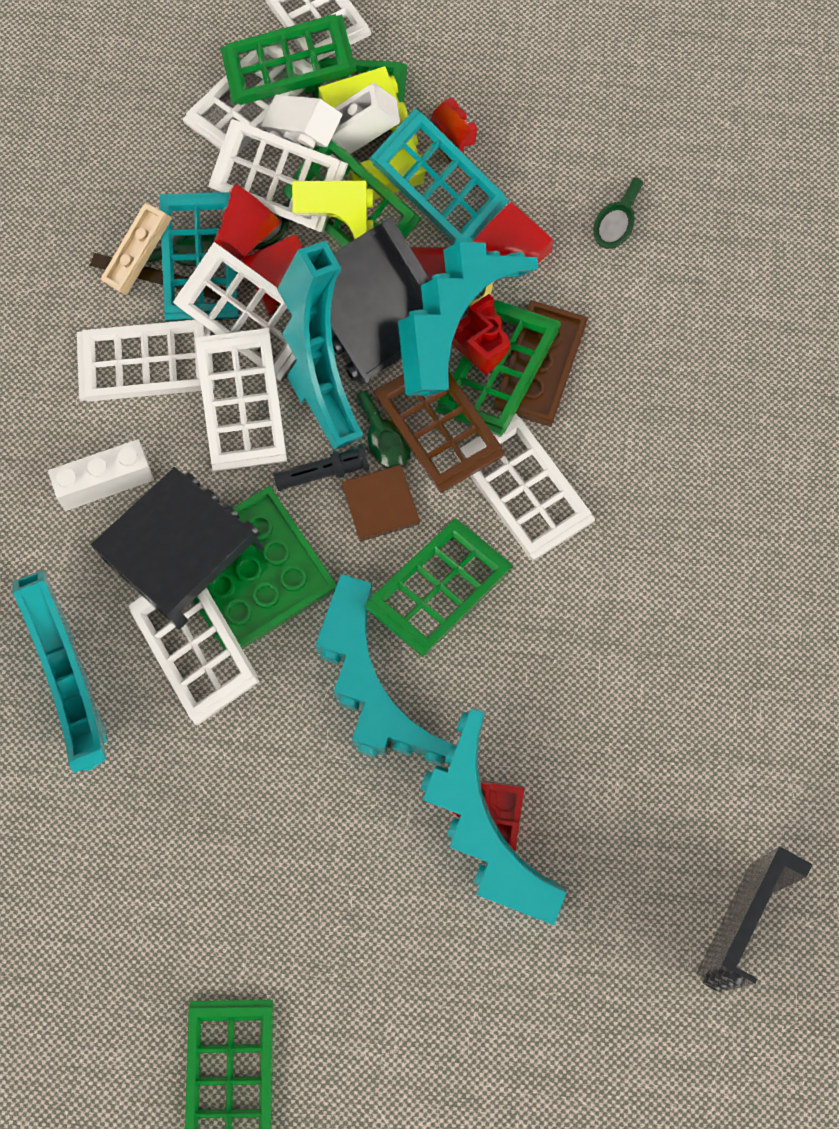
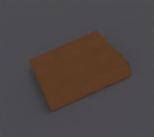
(380, 503)

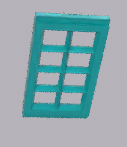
(398, 140)
(194, 202)

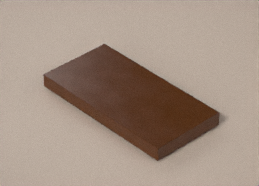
(548, 385)

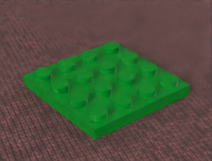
(269, 585)

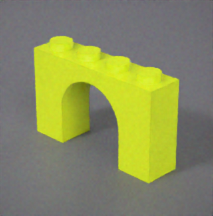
(340, 91)
(336, 199)

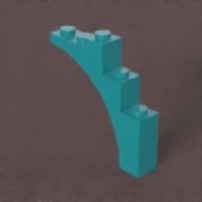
(429, 332)
(315, 377)
(67, 679)
(357, 686)
(507, 876)

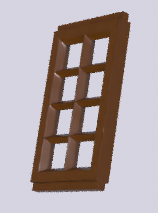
(467, 466)

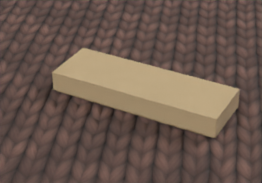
(136, 248)

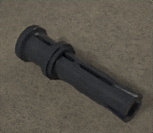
(337, 464)

